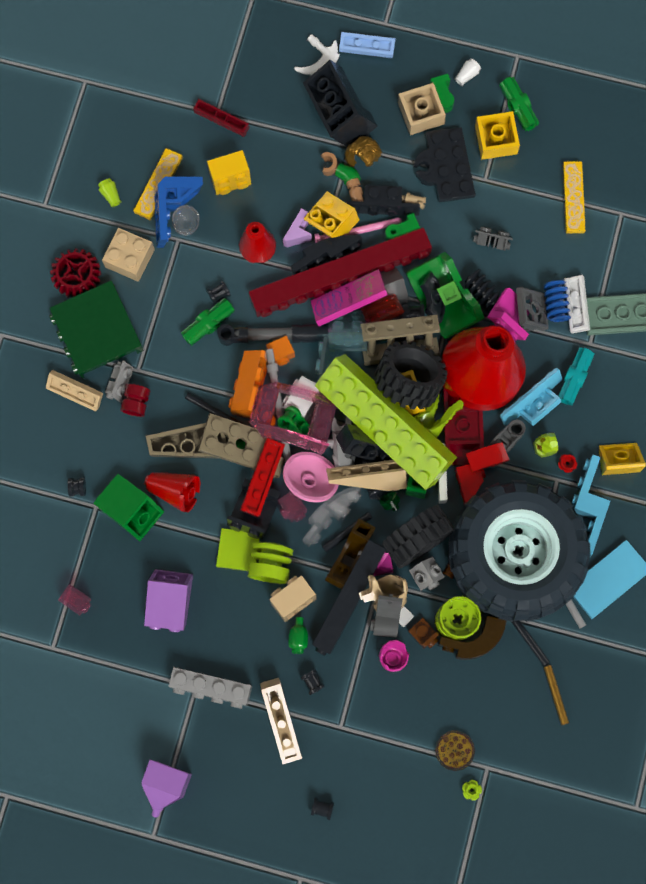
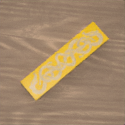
(165, 168)
(574, 197)

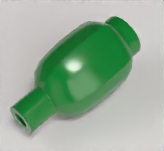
(298, 637)

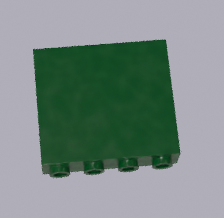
(95, 328)

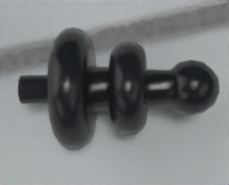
(375, 494)

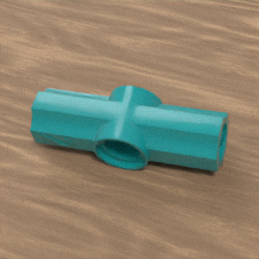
(576, 376)

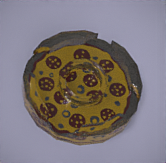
(455, 750)

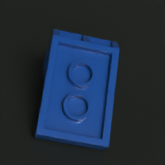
(168, 196)

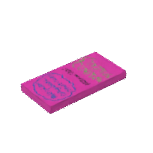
(348, 297)

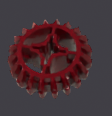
(88, 262)

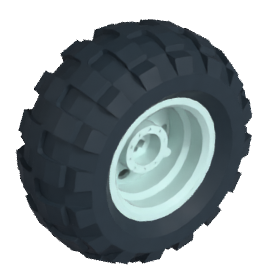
(541, 515)

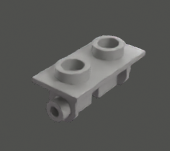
(122, 373)

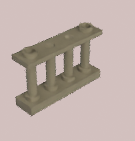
(399, 328)

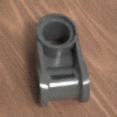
(508, 437)

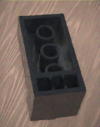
(338, 104)

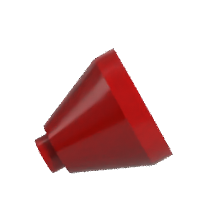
(483, 367)

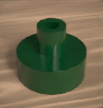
(390, 501)

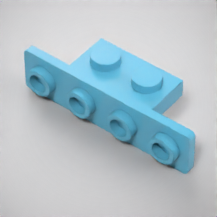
(536, 402)

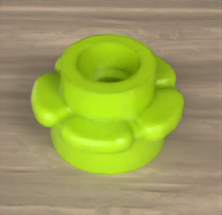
(471, 795)

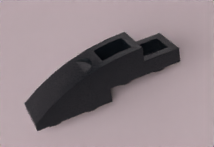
(329, 248)

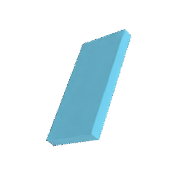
(610, 579)

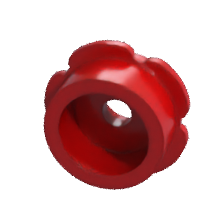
(567, 458)

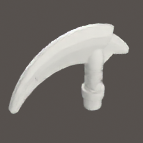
(329, 53)

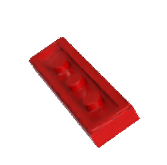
(262, 477)

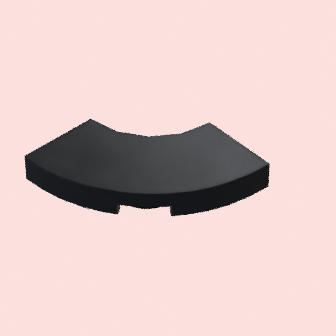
(433, 300)

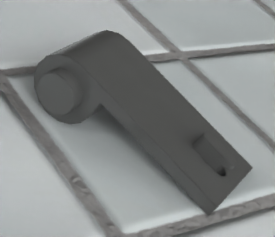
(387, 616)

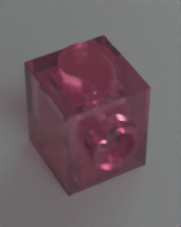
(292, 507)
(75, 600)

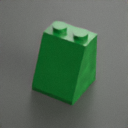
(128, 507)

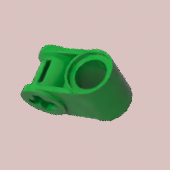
(293, 423)

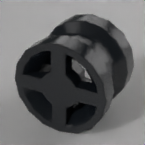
(76, 487)

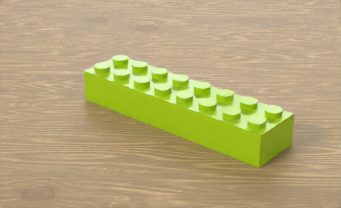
(385, 422)

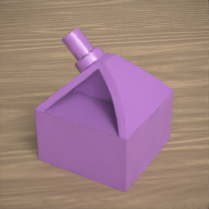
(164, 785)

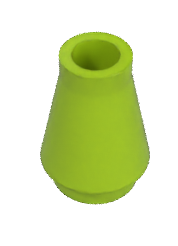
(109, 191)

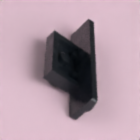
(384, 201)

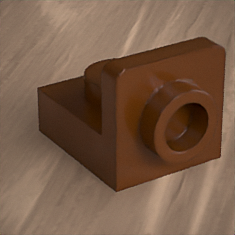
(424, 634)

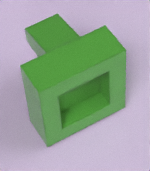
(449, 293)

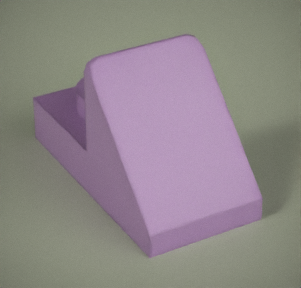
(296, 234)

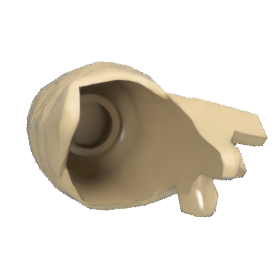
(384, 586)

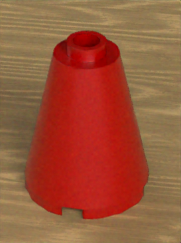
(257, 243)
(174, 488)

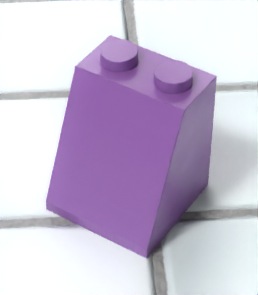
(168, 600)

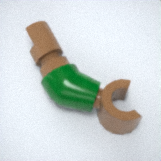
(346, 173)

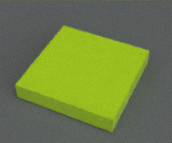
(235, 550)

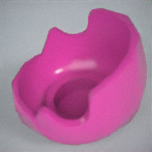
(393, 656)

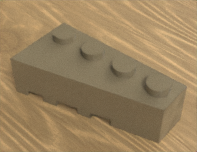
(180, 443)

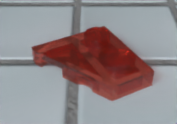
(382, 309)

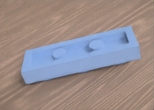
(367, 45)

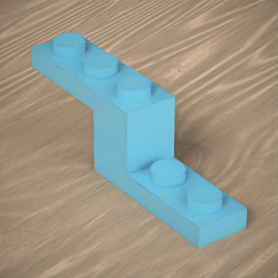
(589, 504)

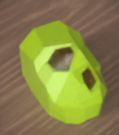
(546, 445)

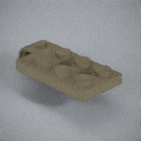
(228, 451)

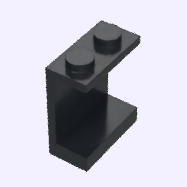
(252, 525)

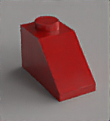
(468, 481)

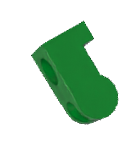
(441, 84)
(408, 226)

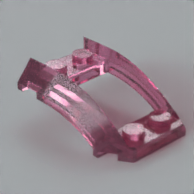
(320, 423)

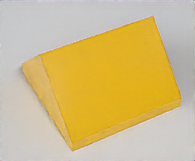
(621, 458)

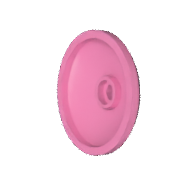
(309, 469)

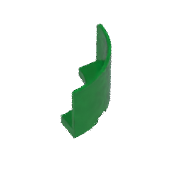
(458, 314)

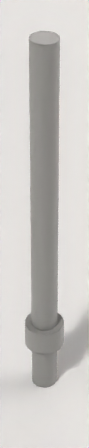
(272, 369)

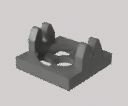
(536, 298)

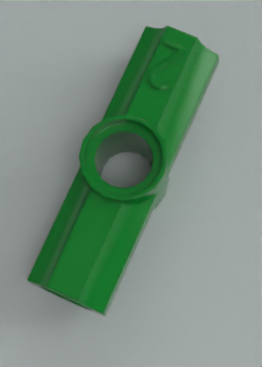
(519, 103)
(207, 321)

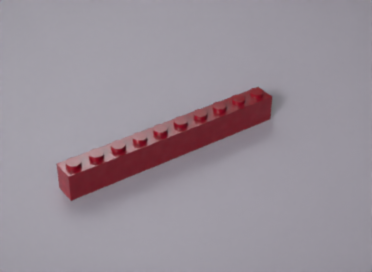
(340, 272)

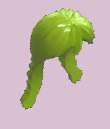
(428, 421)

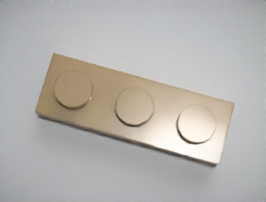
(74, 390)

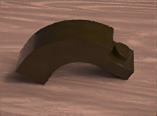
(350, 553)
(489, 638)

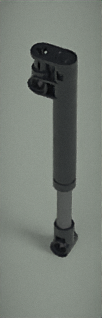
(301, 333)

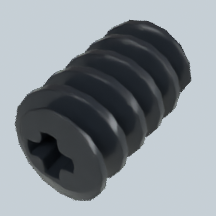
(482, 290)

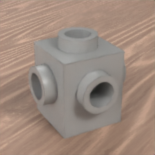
(427, 574)

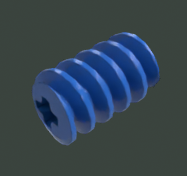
(555, 301)

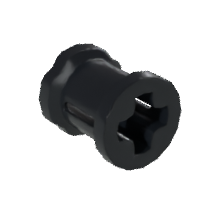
(215, 296)
(312, 682)
(322, 808)

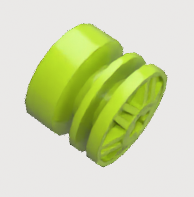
(270, 563)
(464, 609)

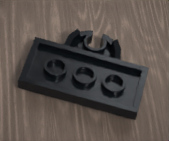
(446, 165)

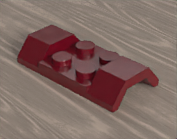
(463, 432)

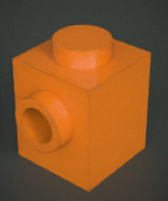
(282, 350)

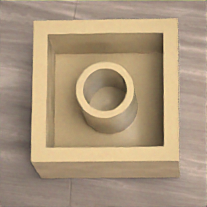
(421, 109)
(128, 254)
(292, 598)

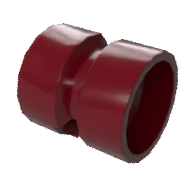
(135, 400)

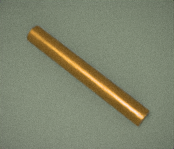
(556, 695)

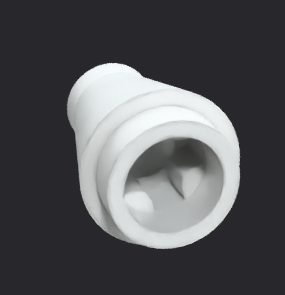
(467, 72)

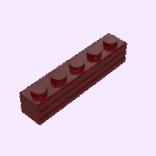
(221, 118)

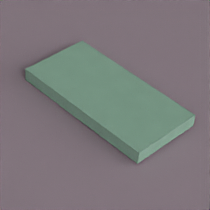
(617, 314)

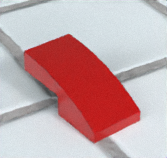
(487, 457)

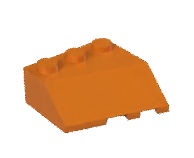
(251, 376)

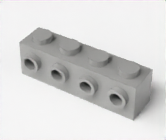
(209, 686)

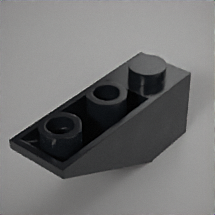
(357, 443)

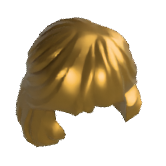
(365, 148)

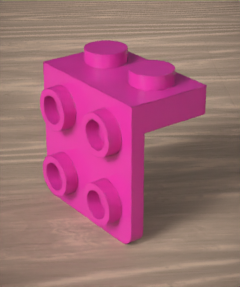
(506, 314)

